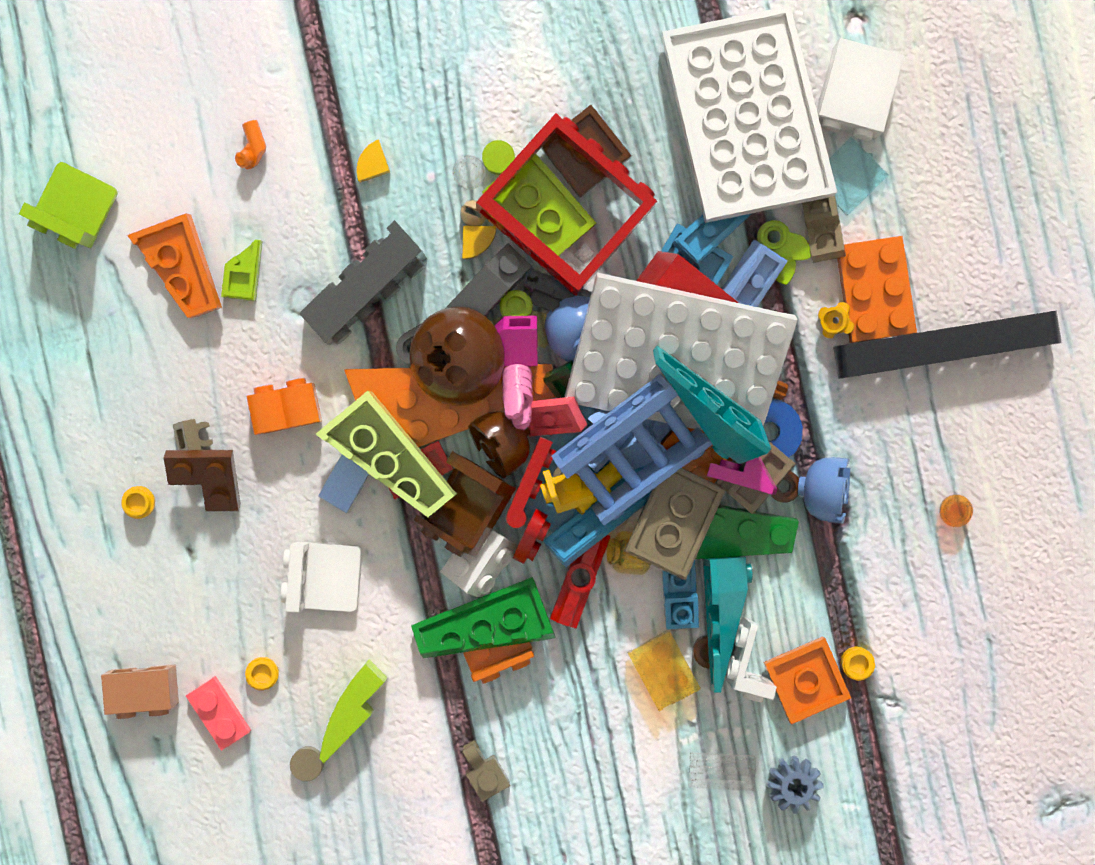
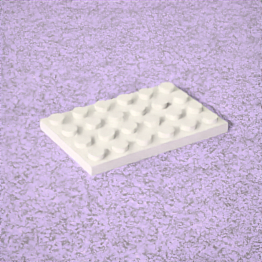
(748, 114)
(720, 340)

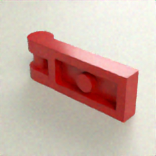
(530, 484)

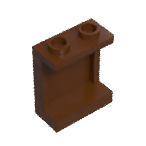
(472, 512)

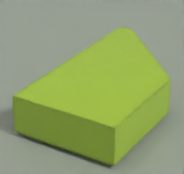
(242, 274)

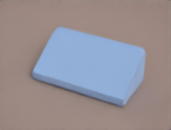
(754, 274)

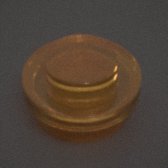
(956, 510)

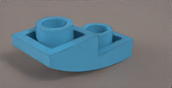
(680, 600)

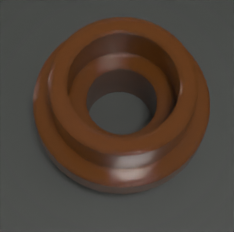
(791, 493)

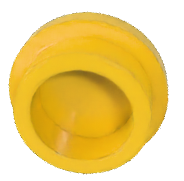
(138, 502)

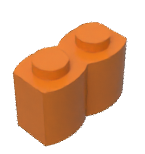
(283, 408)

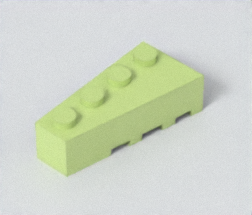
(382, 448)

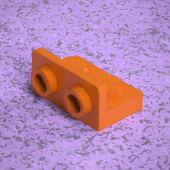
(488, 662)

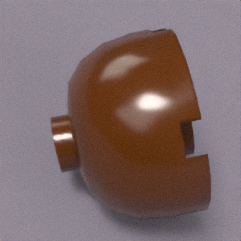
(501, 442)

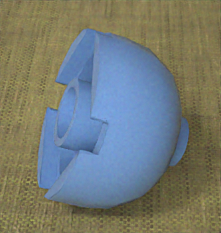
(565, 326)
(826, 488)

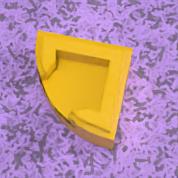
(372, 162)
(477, 240)

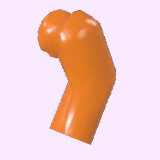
(255, 147)

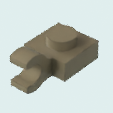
(485, 774)

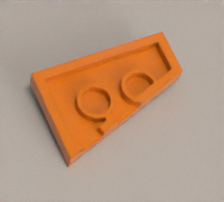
(180, 262)

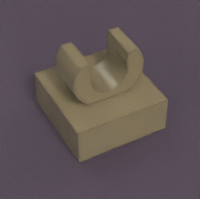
(187, 435)

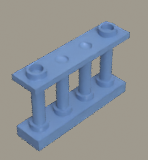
(624, 419)

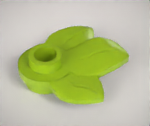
(790, 247)

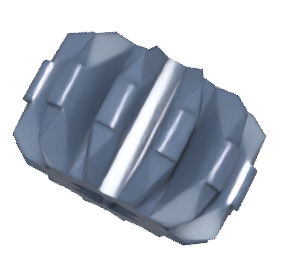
(803, 793)

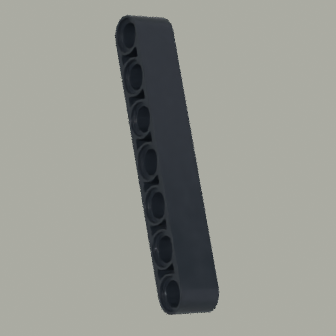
(947, 344)

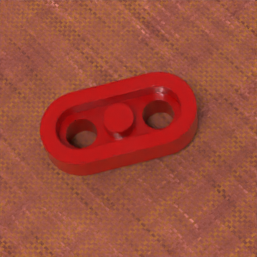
(535, 530)

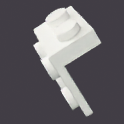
(321, 577)
(752, 685)

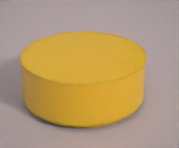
(857, 663)
(262, 673)

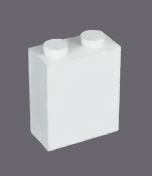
(858, 89)

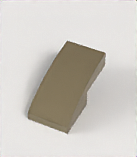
(824, 229)

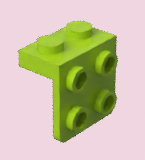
(71, 206)

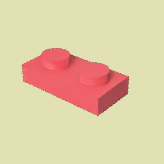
(556, 417)
(218, 713)

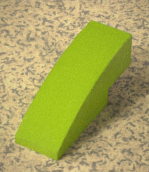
(351, 708)

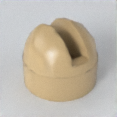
(469, 219)

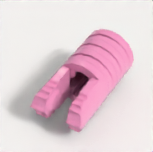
(517, 394)

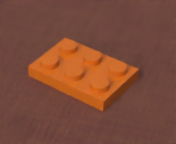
(877, 289)

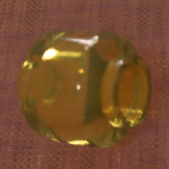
(621, 561)

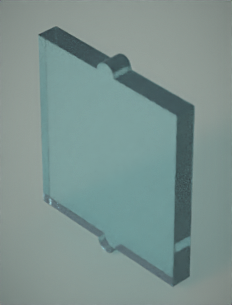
(854, 175)

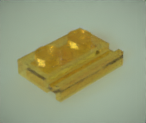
(664, 670)

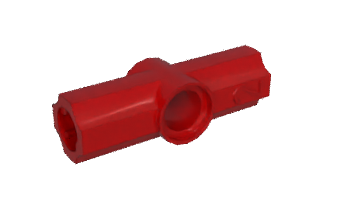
(573, 598)

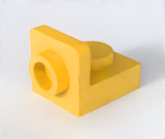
(565, 492)

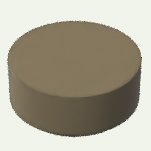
(306, 763)

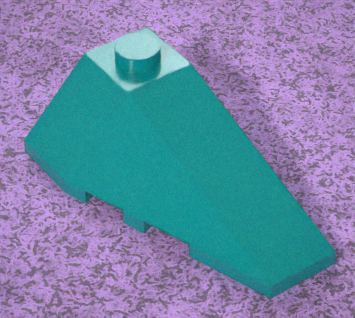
(726, 423)
(724, 601)

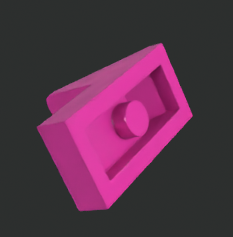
(754, 475)

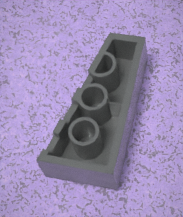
(364, 285)

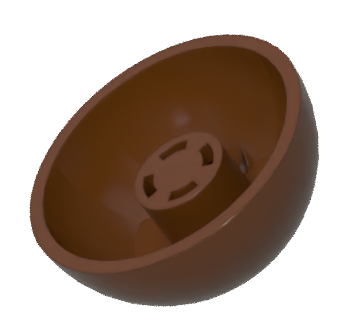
(471, 353)

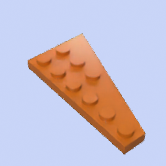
(423, 416)

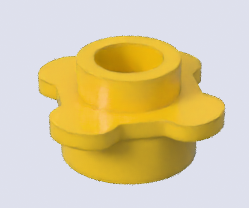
(827, 315)

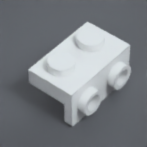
(479, 573)

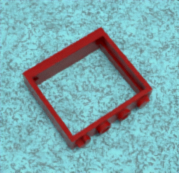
(534, 246)

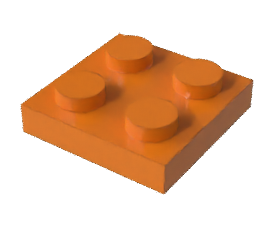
(807, 680)

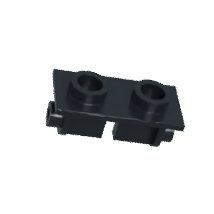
(547, 291)

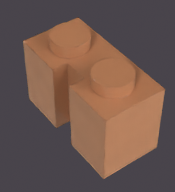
(140, 691)

